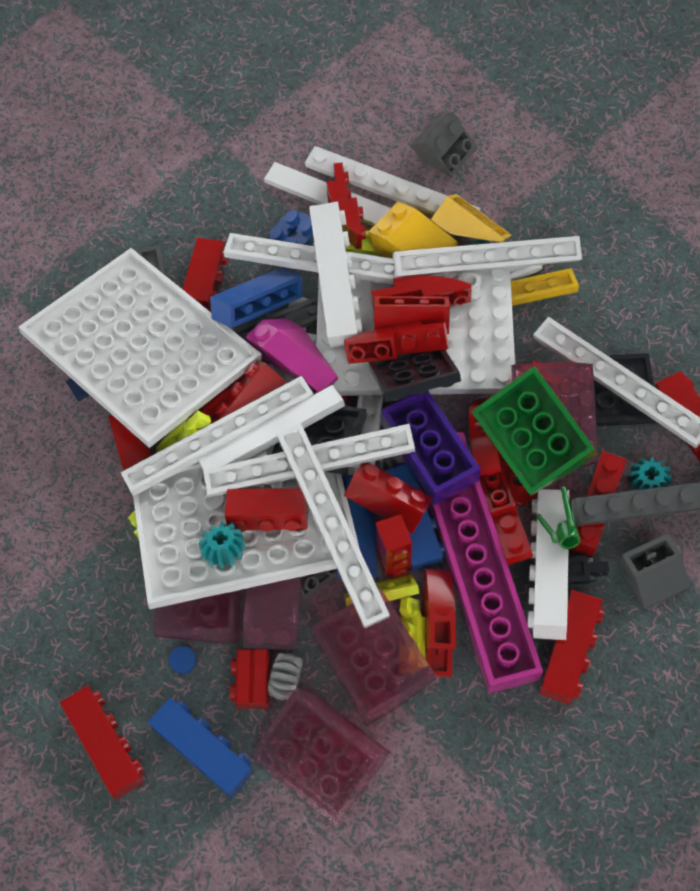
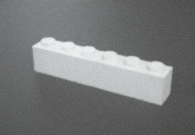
(334, 273)
(549, 571)

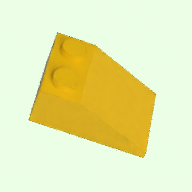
(463, 219)
(407, 229)

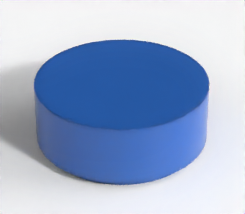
(182, 660)

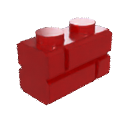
(252, 679)

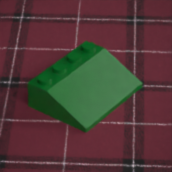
(534, 431)

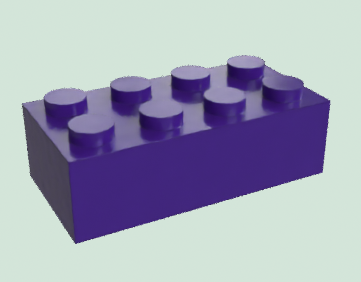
(440, 456)

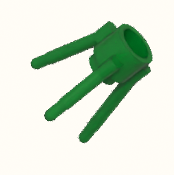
(566, 531)

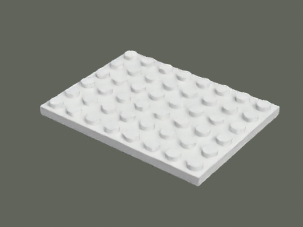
(477, 337)
(140, 346)
(172, 523)

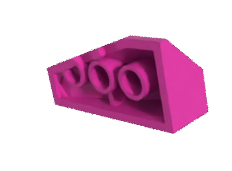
(292, 351)

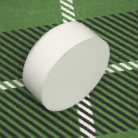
(472, 278)

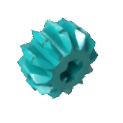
(639, 471)
(222, 545)

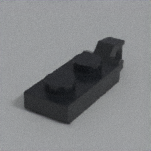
(584, 569)

